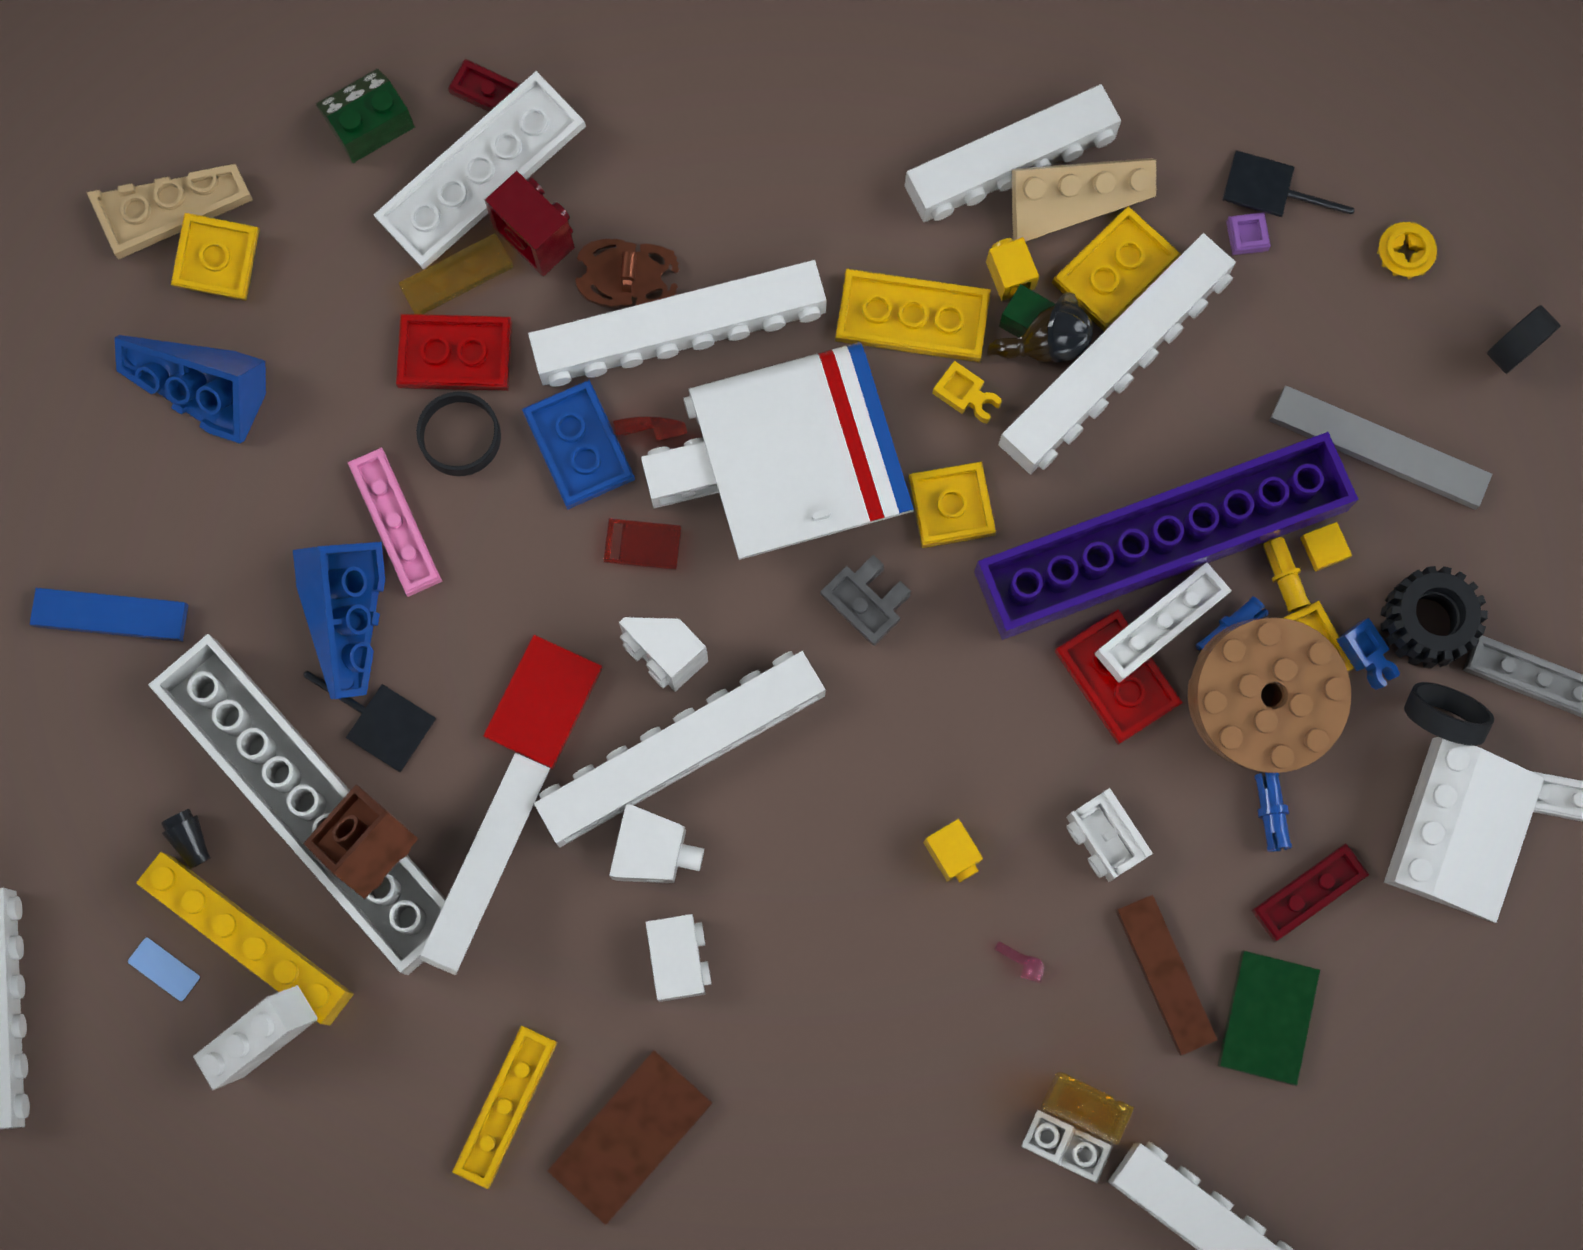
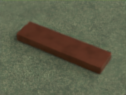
(1166, 975)

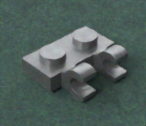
(861, 605)

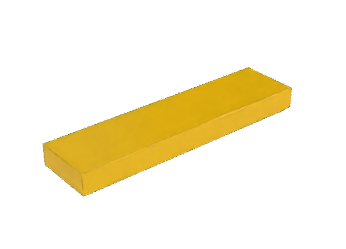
(504, 1107)

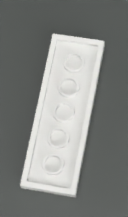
(452, 190)

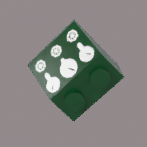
(366, 115)

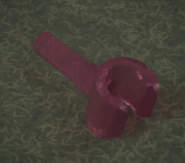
(1033, 967)

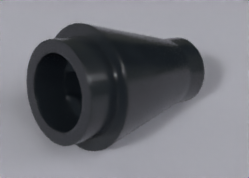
(186, 837)

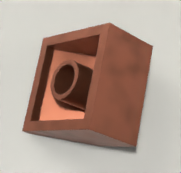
(360, 842)

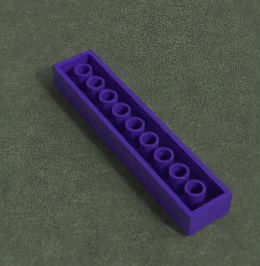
(1165, 535)

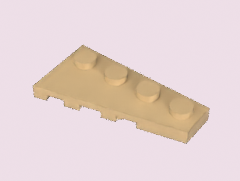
(1069, 194)
(155, 211)

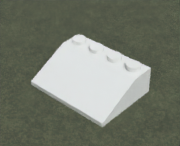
(1464, 828)

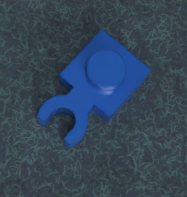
(1365, 650)

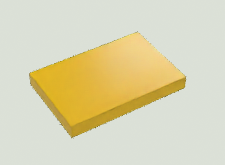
(1116, 268)

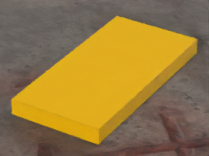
(913, 315)

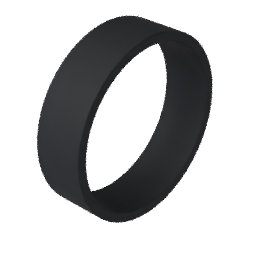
(449, 398)
(1468, 732)

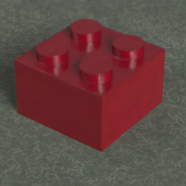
(530, 222)

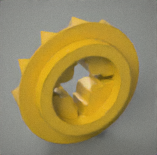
(1417, 239)

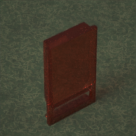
(645, 544)

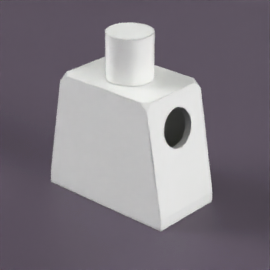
(651, 849)

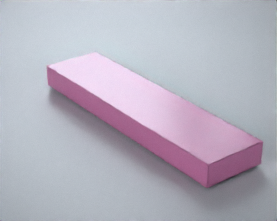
(394, 522)

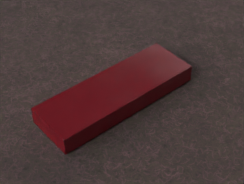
(480, 86)
(1310, 892)

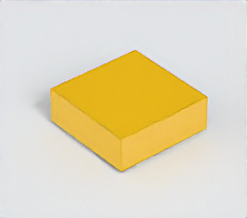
(1326, 546)

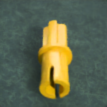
(1286, 574)

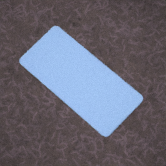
(163, 969)

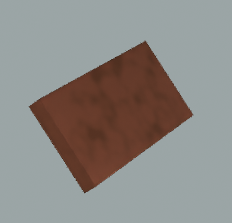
(629, 1137)

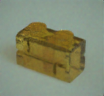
(1087, 1108)

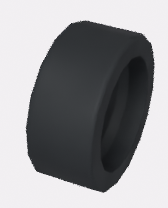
(1523, 339)

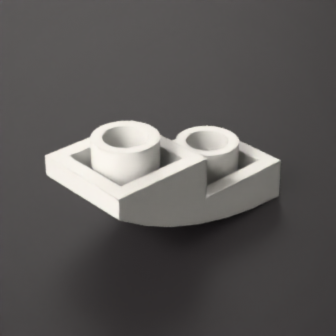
(1067, 1146)

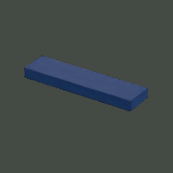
(109, 614)

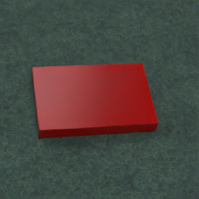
(454, 352)
(543, 702)
(1121, 706)

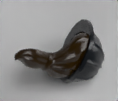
(1054, 335)

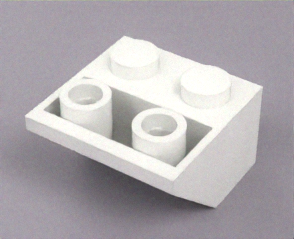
(667, 647)

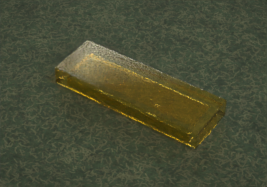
(456, 275)

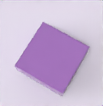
(1248, 233)

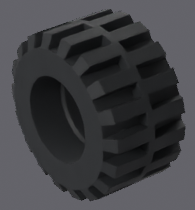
(1456, 598)

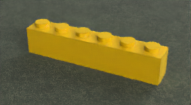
(242, 936)

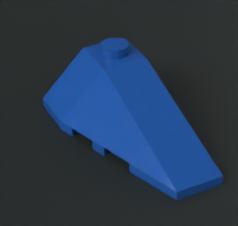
(208, 383)
(340, 602)

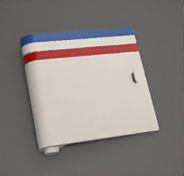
(800, 450)

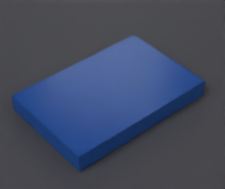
(578, 444)

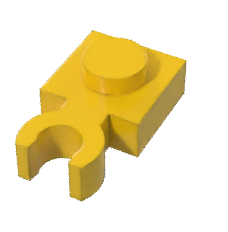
(962, 389)

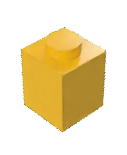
(1011, 266)
(954, 852)

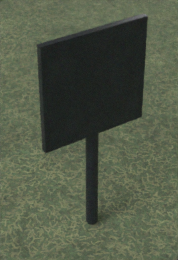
(1266, 185)
(387, 726)

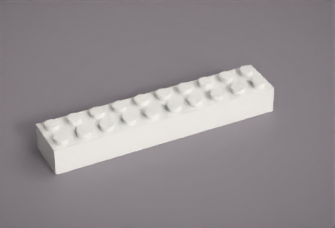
(291, 790)

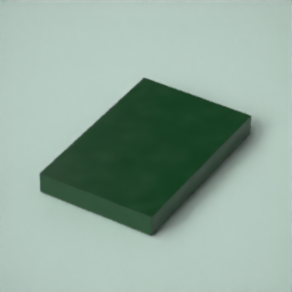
(1269, 1018)

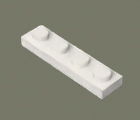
(1162, 622)

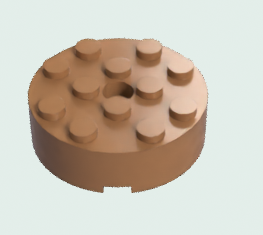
(1307, 704)

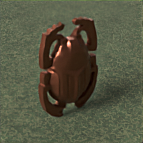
(624, 273)

